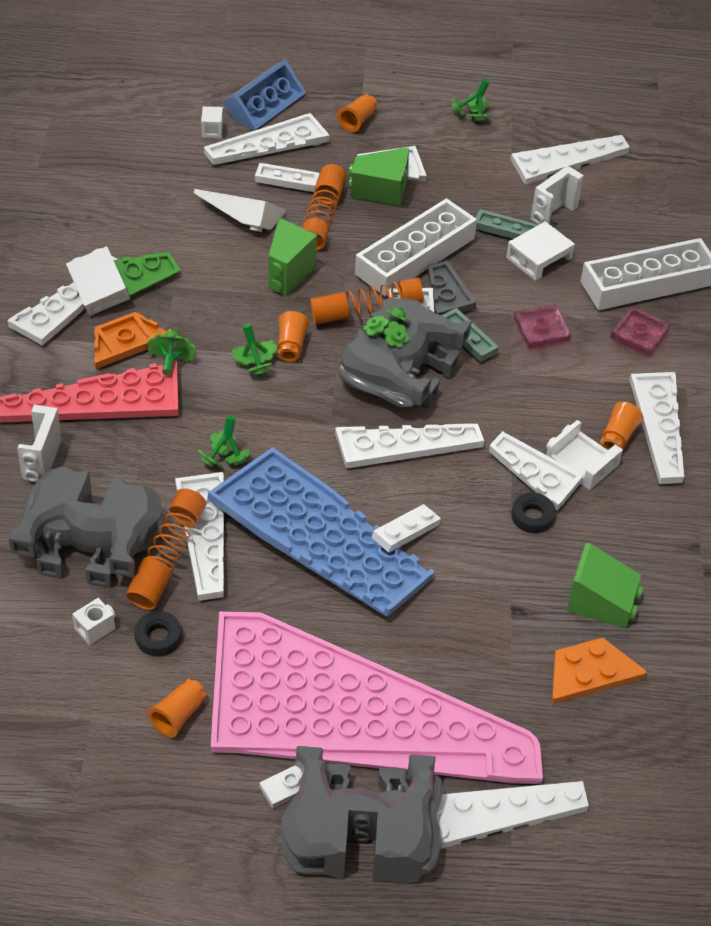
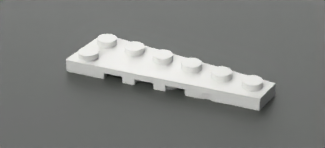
(275, 138)
(540, 163)
(50, 315)
(657, 400)
(384, 445)
(206, 539)
(490, 811)

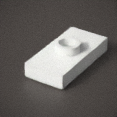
(281, 786)

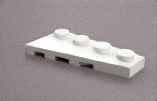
(536, 469)

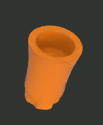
(356, 113)
(292, 332)
(621, 425)
(176, 708)

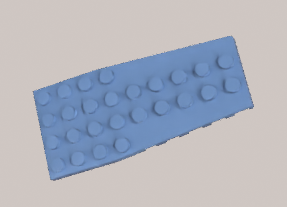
(318, 530)

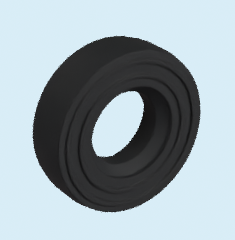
(528, 524)
(158, 619)

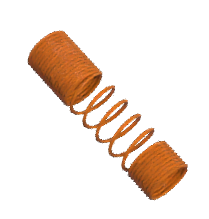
(327, 191)
(336, 307)
(153, 574)

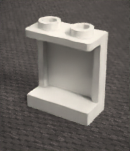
(556, 191)
(539, 249)
(98, 281)
(583, 455)
(39, 457)

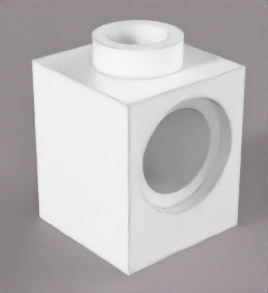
(212, 122)
(94, 630)

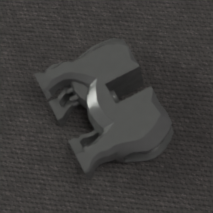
(389, 371)
(63, 514)
(398, 819)

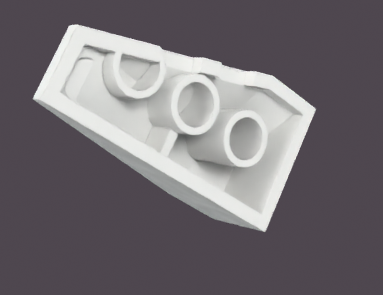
(248, 211)

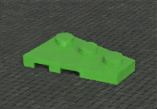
(146, 271)

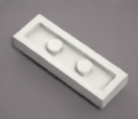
(286, 177)
(406, 528)

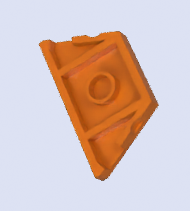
(123, 338)
(591, 669)

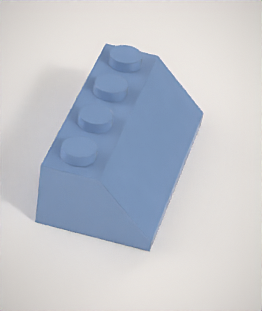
(265, 96)

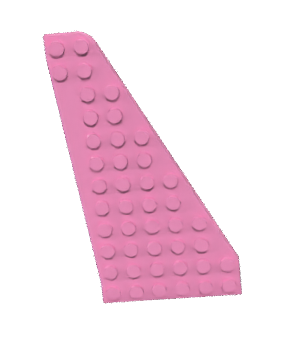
(297, 690)

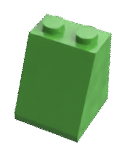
(380, 176)
(291, 256)
(604, 588)

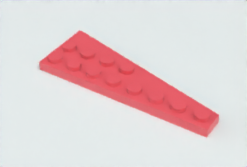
(102, 396)

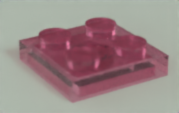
(542, 326)
(640, 330)

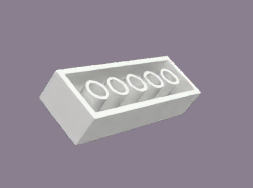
(415, 246)
(647, 274)

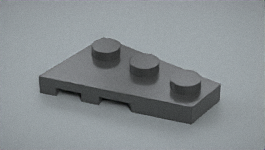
(448, 289)

